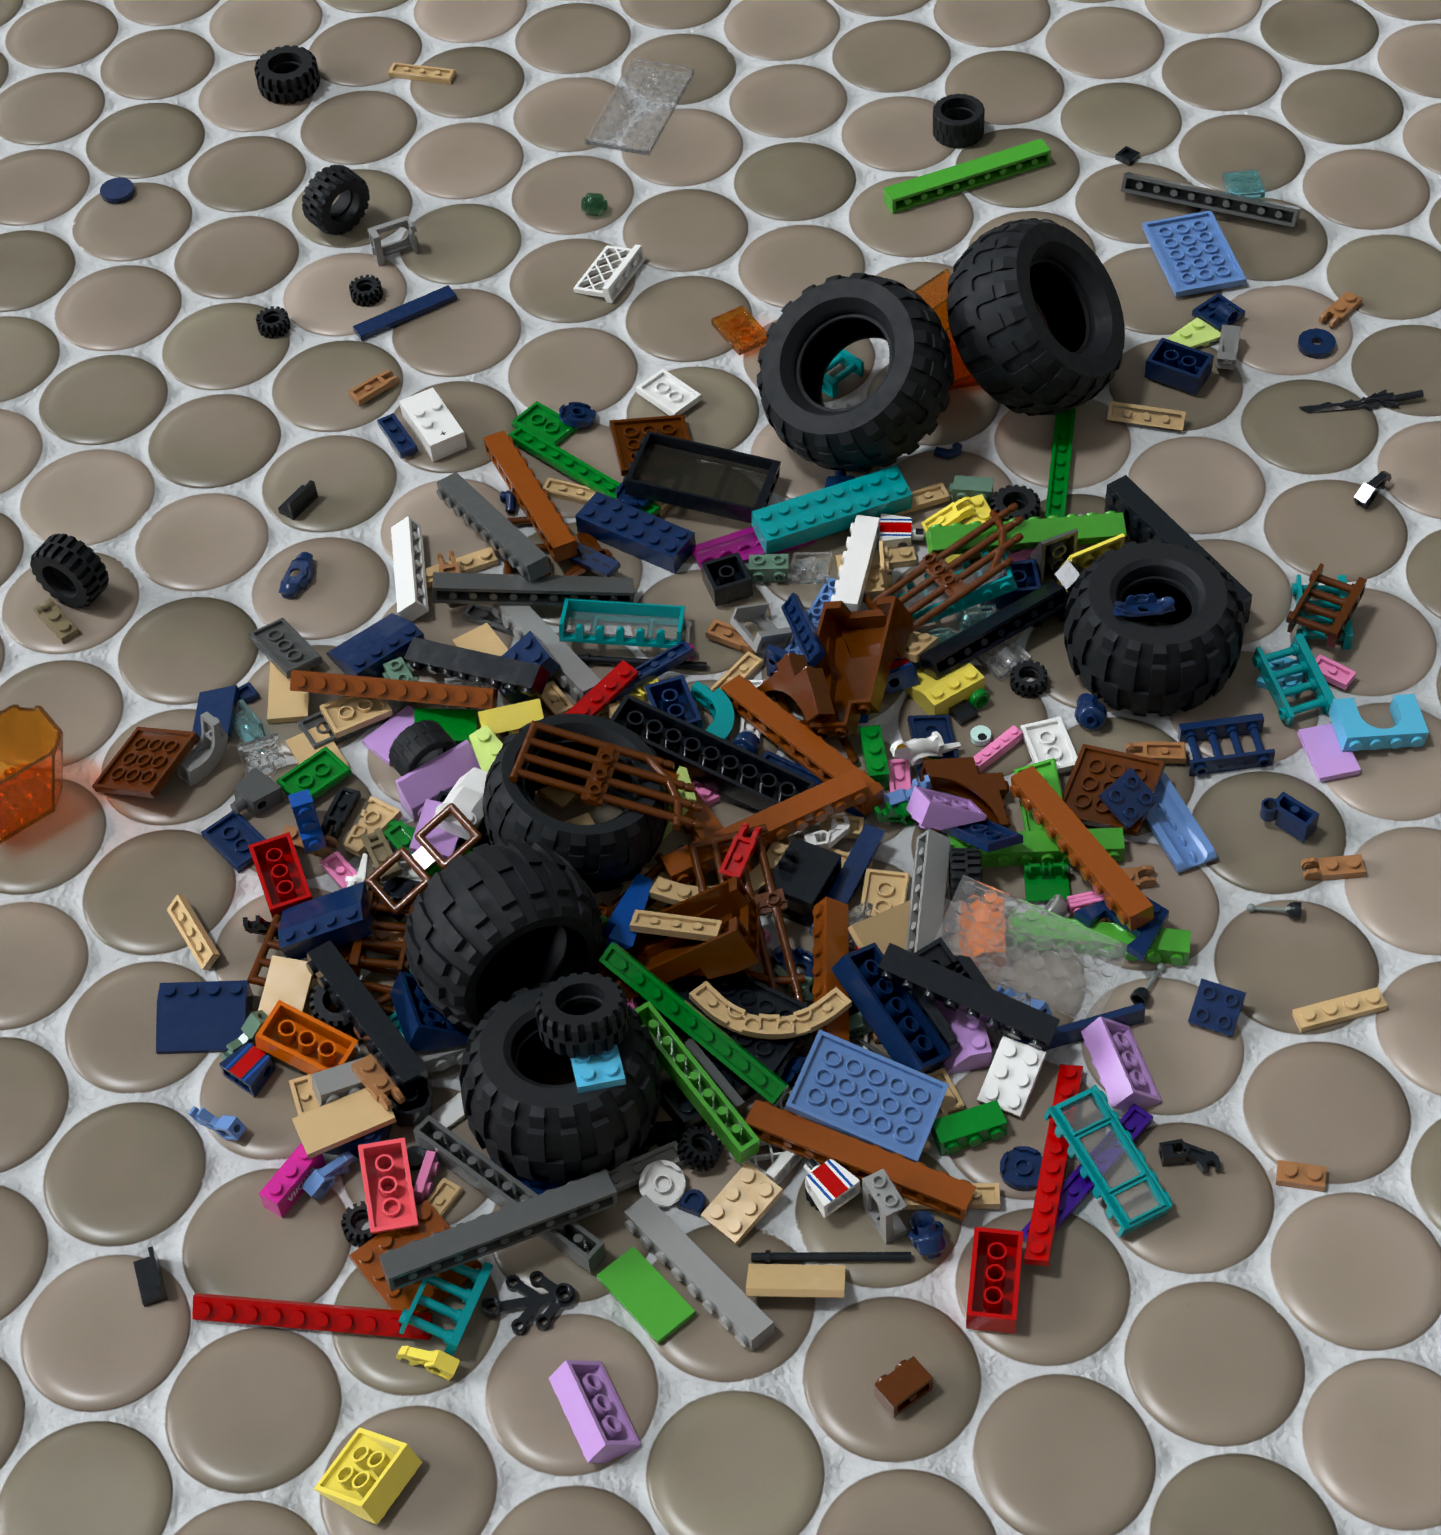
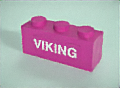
(287, 1183)

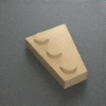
(376, 815)

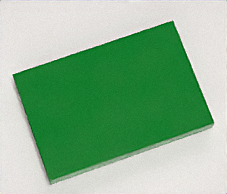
(544, 423)
(455, 722)
(316, 773)

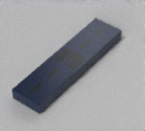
(595, 561)

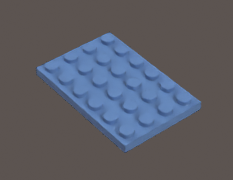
(1193, 253)
(866, 1096)

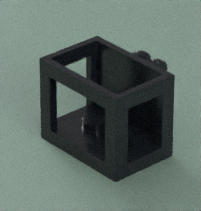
(806, 877)

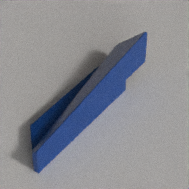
(618, 924)

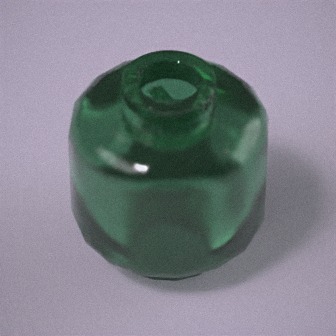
(594, 204)

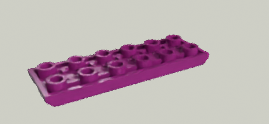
(742, 541)

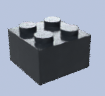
(727, 579)

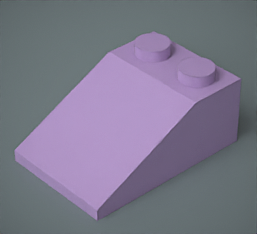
(942, 810)

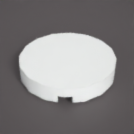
(662, 1183)

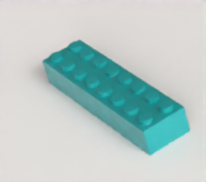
(830, 509)

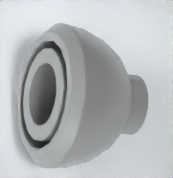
(1058, 906)

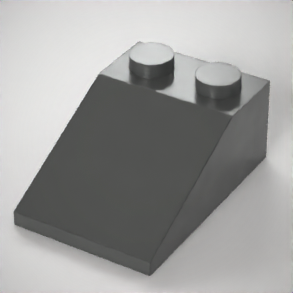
(1053, 553)

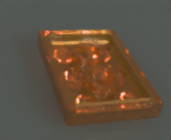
(740, 330)

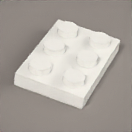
(668, 393)
(1050, 740)
(1012, 1076)

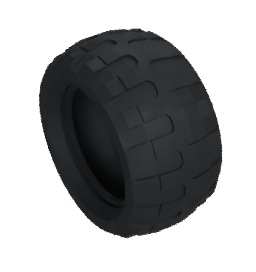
(599, 852)

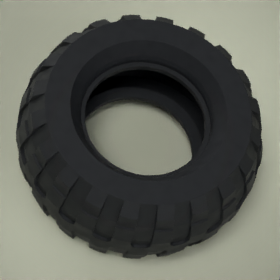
(1035, 317)
(812, 335)

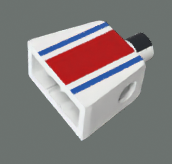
(898, 531)
(830, 1185)

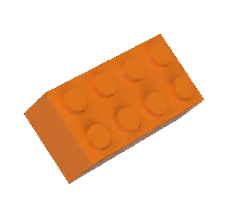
(304, 1040)

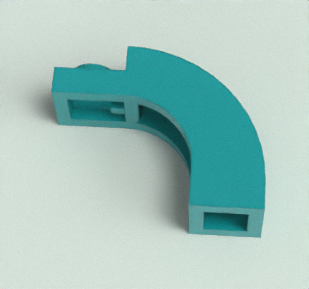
(718, 705)

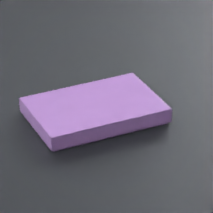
(383, 737)
(1326, 754)
(443, 841)

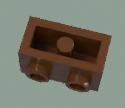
(903, 1386)

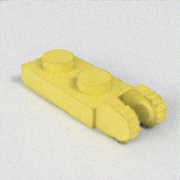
(951, 513)

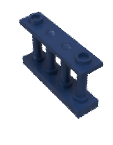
(1223, 728)

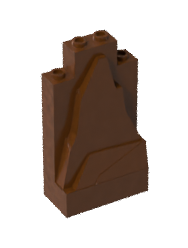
(859, 659)
(723, 955)

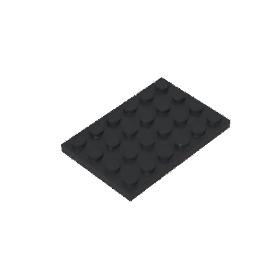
(755, 999)

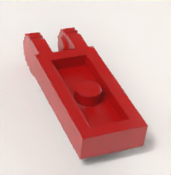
(740, 852)

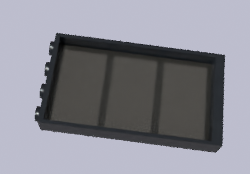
(701, 477)

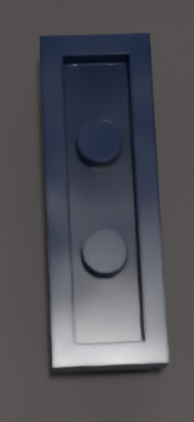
(397, 435)

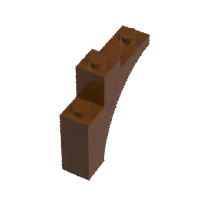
(804, 685)
(964, 780)

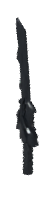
(1369, 403)

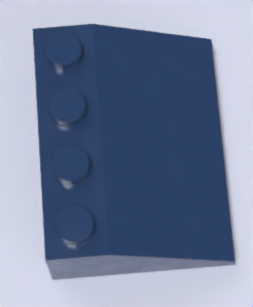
(374, 646)
(334, 917)
(201, 1015)
(420, 1022)

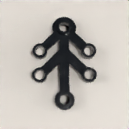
(533, 1301)

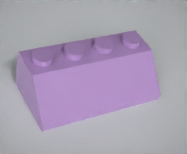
(433, 777)
(975, 1047)
(1120, 1064)
(594, 1410)

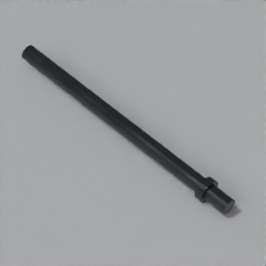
(588, 658)
(769, 1257)

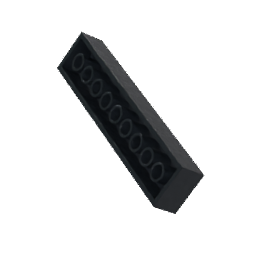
(1148, 521)
(711, 758)

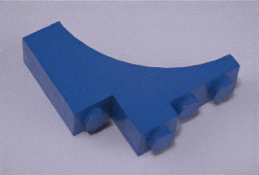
(307, 821)

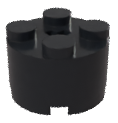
(415, 1108)

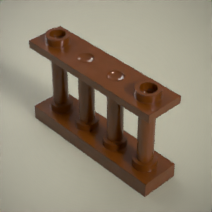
(1339, 618)
(357, 957)

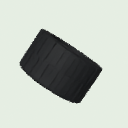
(958, 120)
(419, 745)

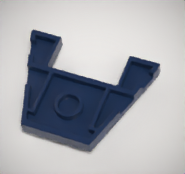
(1145, 934)

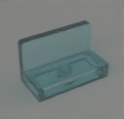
(247, 724)

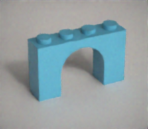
(1357, 735)

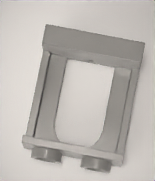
(407, 242)
(757, 614)
(883, 1206)

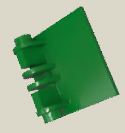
(1046, 881)

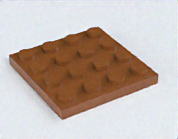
(368, 1263)

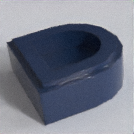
(248, 693)
(692, 1202)

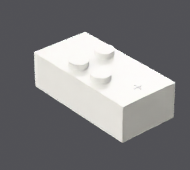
(433, 424)

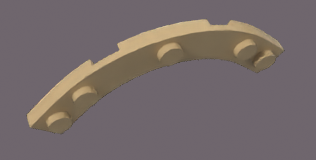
(674, 892)
(772, 1025)

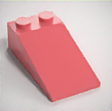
(388, 1185)

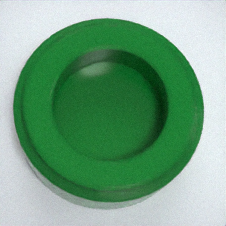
(979, 698)

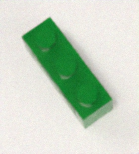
(874, 754)
(969, 1128)

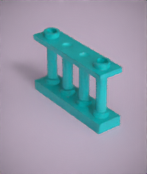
(852, 364)
(1298, 589)
(1308, 666)
(459, 1316)

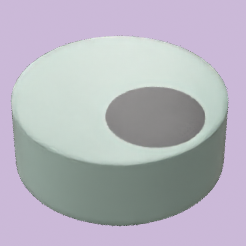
(980, 735)

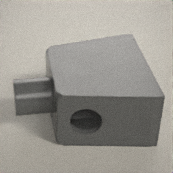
(256, 793)

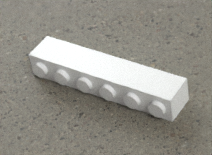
(857, 561)
(409, 569)

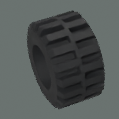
(1025, 498)
(963, 862)
(319, 1007)

